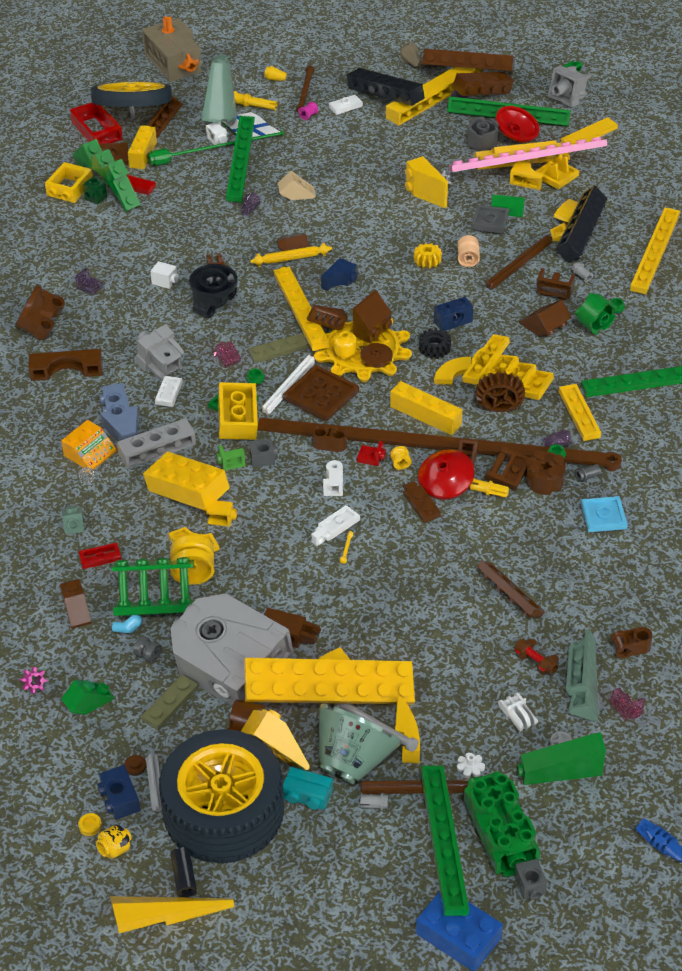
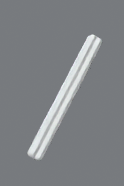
(277, 396)

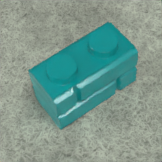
(307, 788)

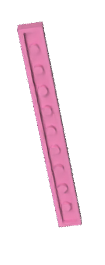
(521, 155)

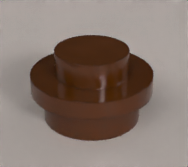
(135, 765)

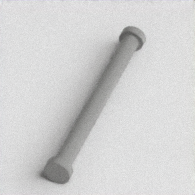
(410, 743)

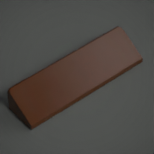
(165, 115)

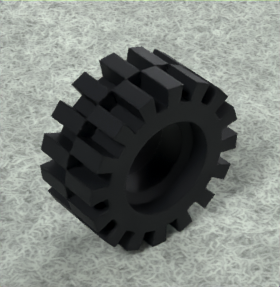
(435, 336)

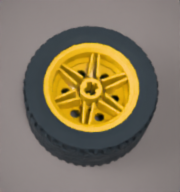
(217, 773)

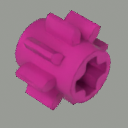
(27, 680)

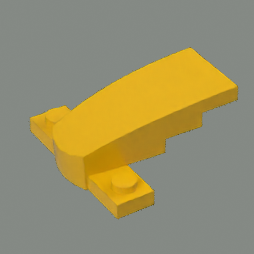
(489, 360)

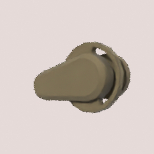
(410, 55)

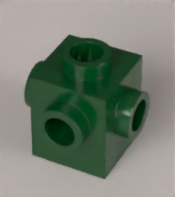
(95, 190)

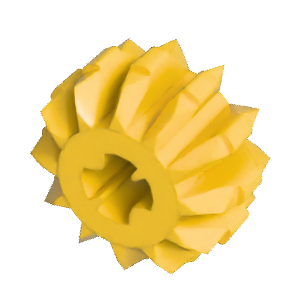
(427, 255)

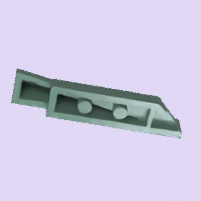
(583, 678)

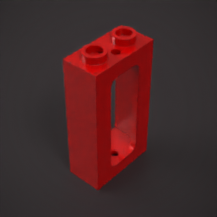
(111, 130)

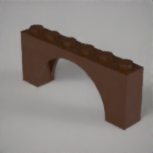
(486, 61)

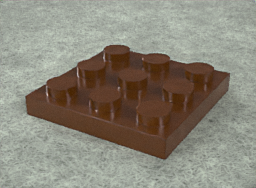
(321, 392)

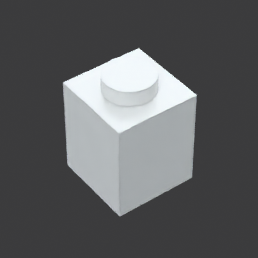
(164, 275)

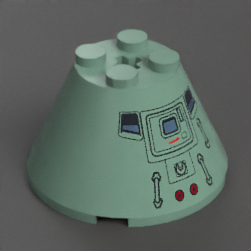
(351, 744)

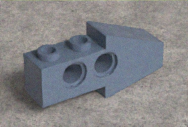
(117, 416)

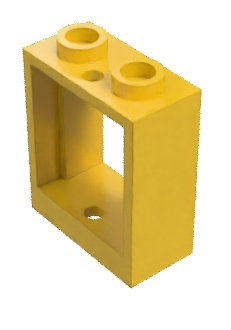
(70, 172)

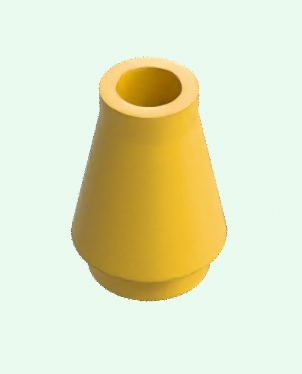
(275, 74)

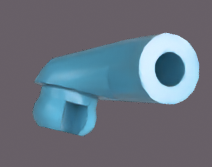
(128, 626)

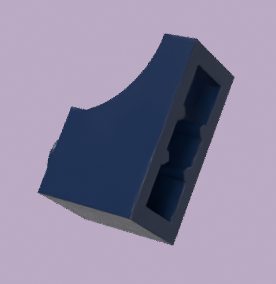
(340, 273)

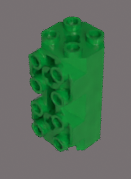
(500, 822)

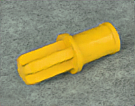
(489, 488)

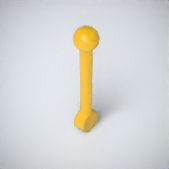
(343, 559)

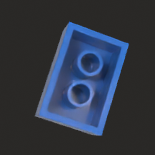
(461, 937)

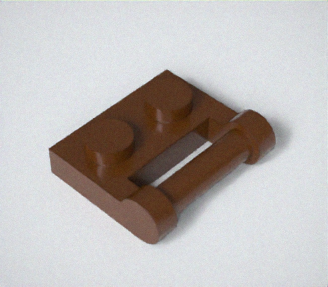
(514, 470)

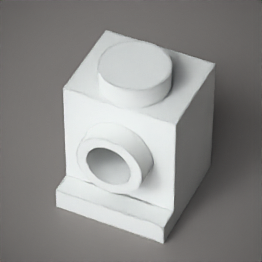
(216, 133)

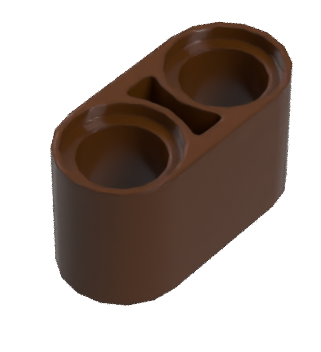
(329, 438)

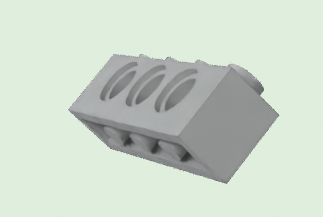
(156, 442)

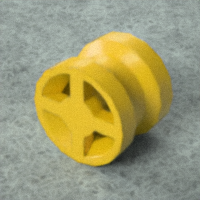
(400, 457)

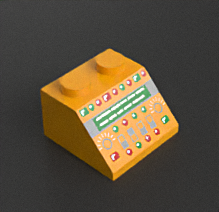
(88, 445)

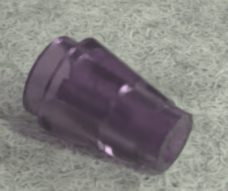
(251, 202)
(560, 438)

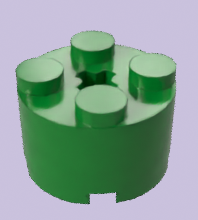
(596, 313)

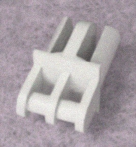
(518, 712)

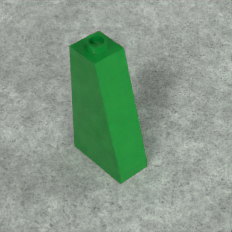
(564, 761)

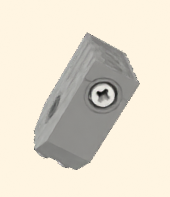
(216, 639)

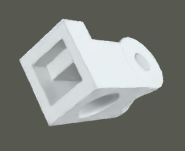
(334, 483)

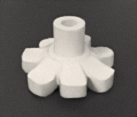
(470, 765)

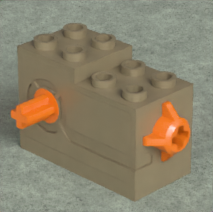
(172, 49)

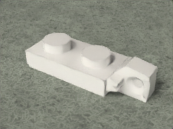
(334, 525)

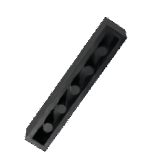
(385, 86)
(581, 224)

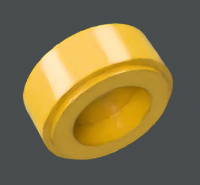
(90, 824)

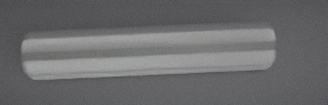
(153, 772)

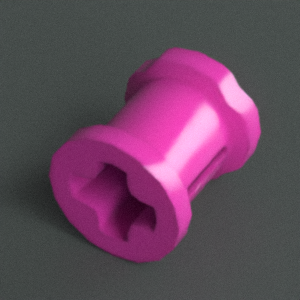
(307, 111)

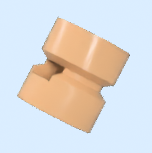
(468, 251)

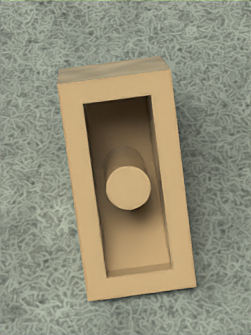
(295, 187)

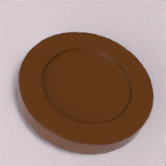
(376, 355)

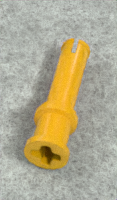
(247, 99)

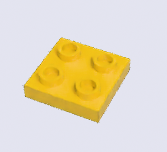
(558, 172)

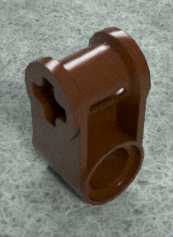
(633, 642)

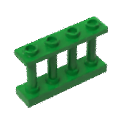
(144, 605)

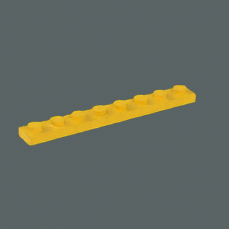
(655, 251)
(301, 308)

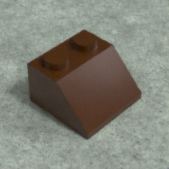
(371, 318)
(547, 319)

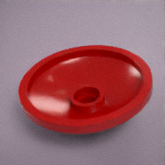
(517, 124)
(447, 481)

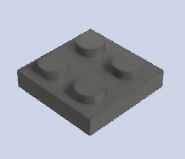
(490, 219)

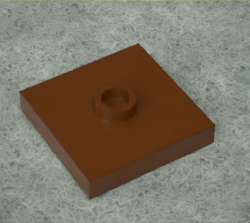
(118, 151)

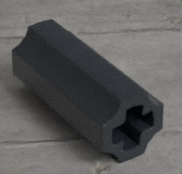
(183, 872)

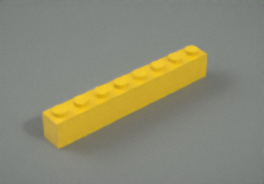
(434, 92)

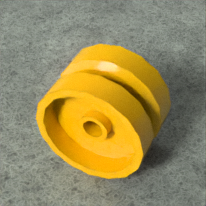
(200, 551)

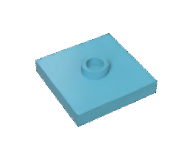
(604, 514)

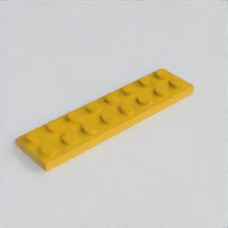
(328, 681)

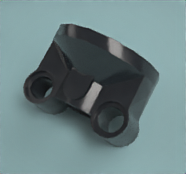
(212, 288)

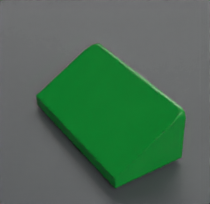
(514, 204)

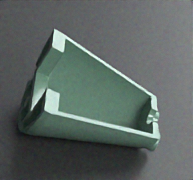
(220, 96)

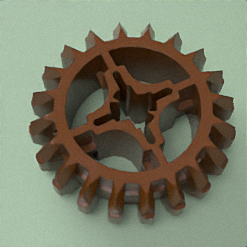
(500, 392)

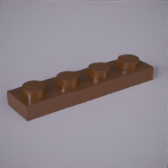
(506, 586)

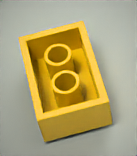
(237, 411)

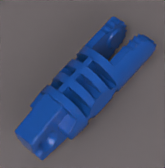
(660, 839)

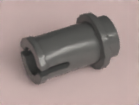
(583, 474)

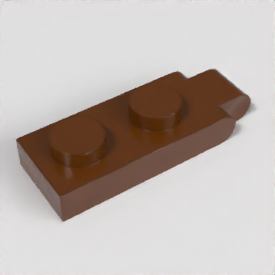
(421, 502)

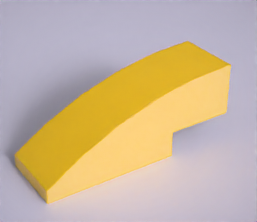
(407, 726)

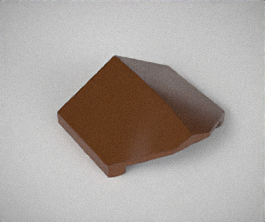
(292, 241)

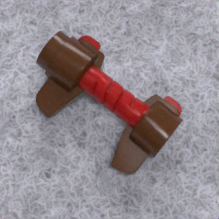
(546, 665)

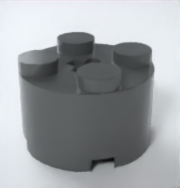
(482, 133)

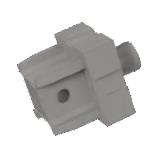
(568, 85)
(157, 351)

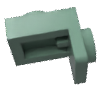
(73, 520)

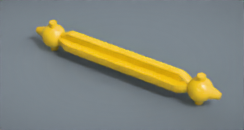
(291, 254)

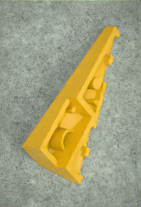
(145, 911)

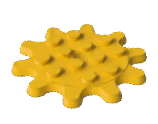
(354, 364)

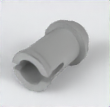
(581, 271)
(374, 801)

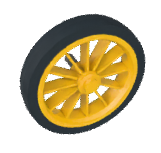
(131, 94)

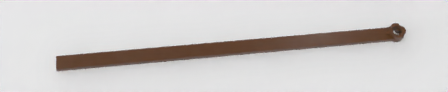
(438, 442)

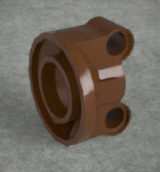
(38, 312)

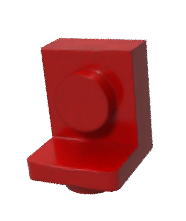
(371, 455)

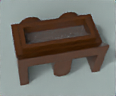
(554, 287)

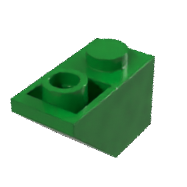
(86, 696)

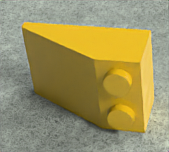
(426, 182)
(276, 735)

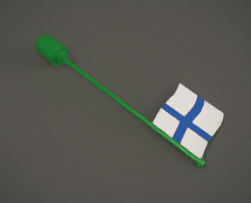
(260, 131)

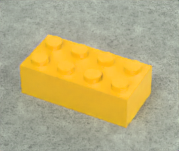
(186, 480)

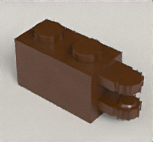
(299, 628)

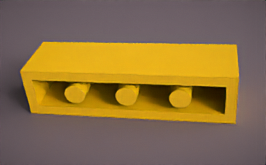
(426, 408)

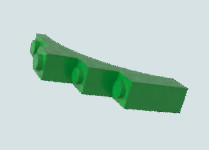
(111, 171)

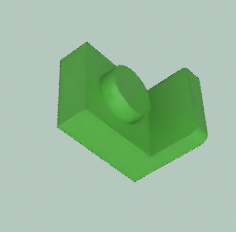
(230, 459)

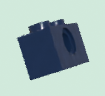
(453, 314)
(118, 781)

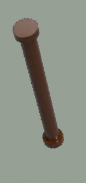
(309, 71)

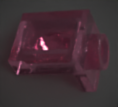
(227, 353)
(624, 706)

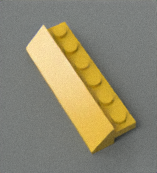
(512, 148)

